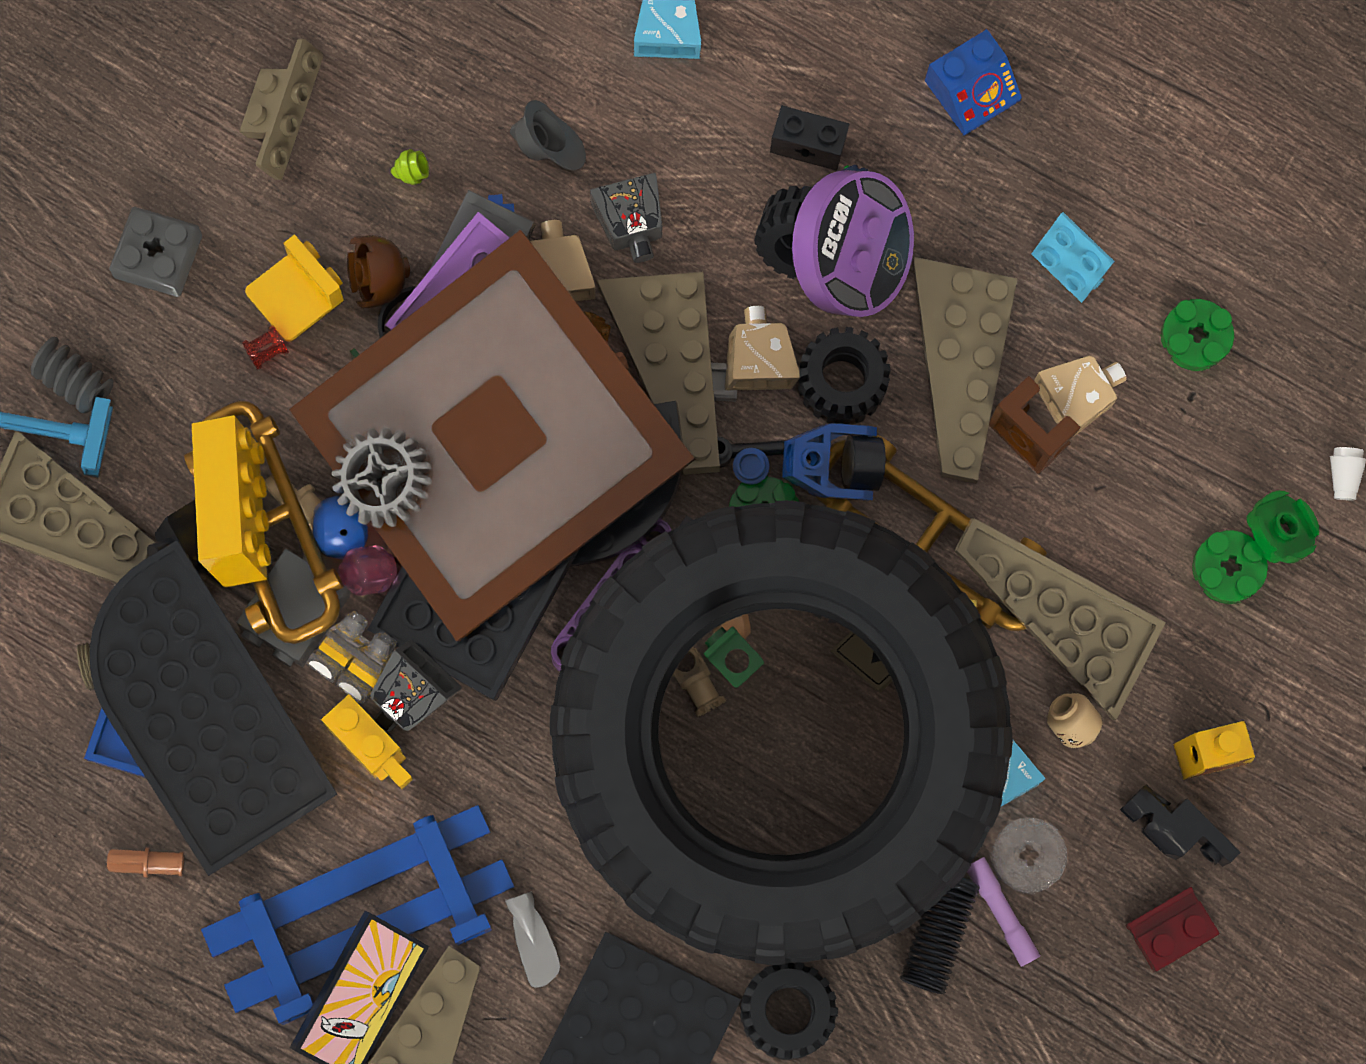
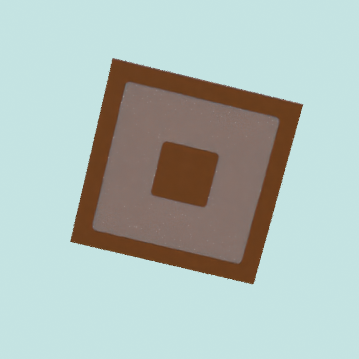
(524, 425)

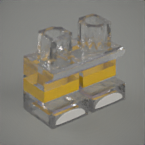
(352, 657)

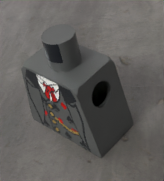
(630, 214)
(411, 688)

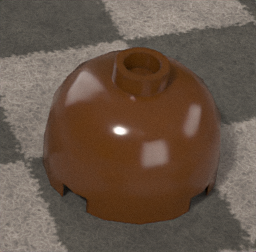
(376, 270)

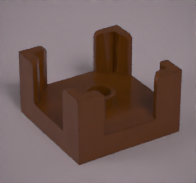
(1024, 434)

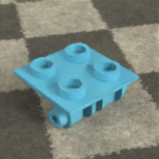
(1072, 257)

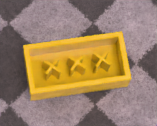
(230, 501)

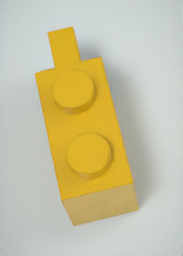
(367, 741)

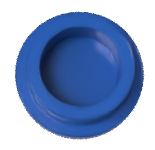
(751, 466)

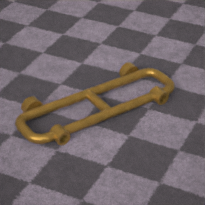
(988, 609)
(266, 613)

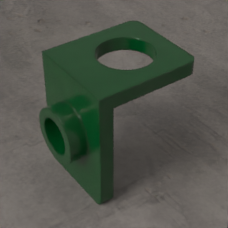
(721, 644)

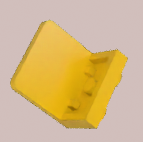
(296, 290)

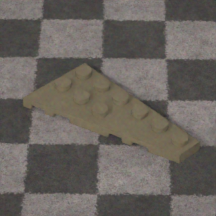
(963, 343)
(670, 349)
(63, 519)
(1079, 623)
(435, 1016)

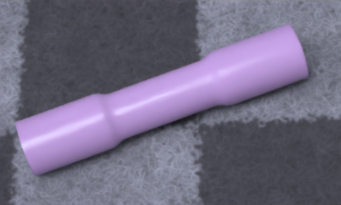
(1014, 932)

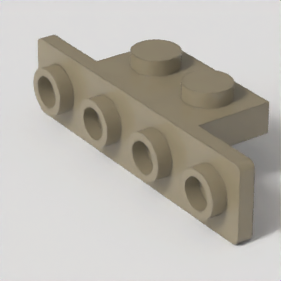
(279, 107)

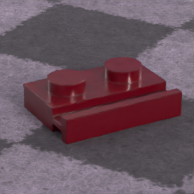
(1172, 929)

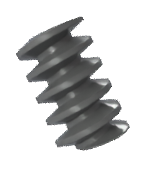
(67, 377)

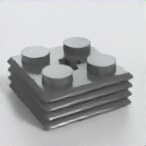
(166, 270)

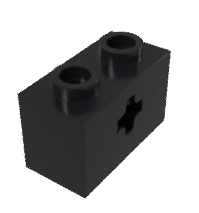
(809, 138)

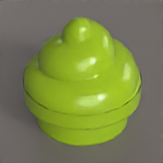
(411, 167)

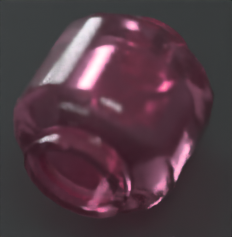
(367, 570)

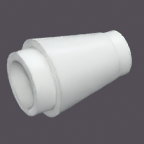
(1347, 471)

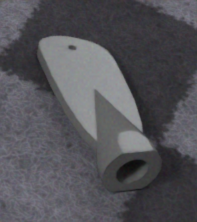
(533, 941)

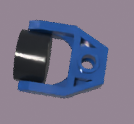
(861, 461)

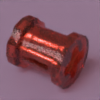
(253, 346)

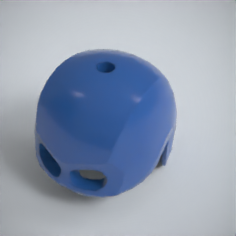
(329, 520)

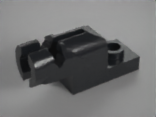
(1178, 829)

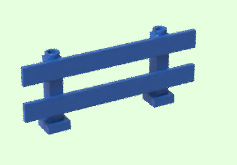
(285, 973)

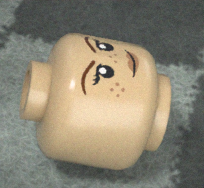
(1074, 720)

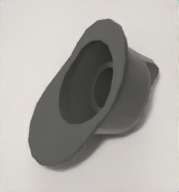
(546, 136)

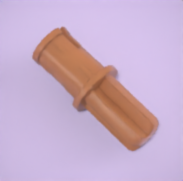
(145, 862)

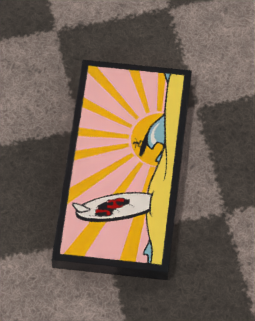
(360, 994)

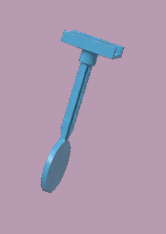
(90, 436)

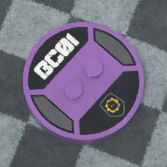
(853, 243)

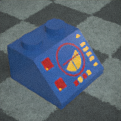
(974, 82)

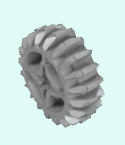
(377, 462)

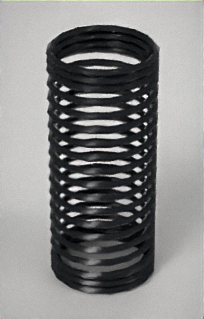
(961, 892)

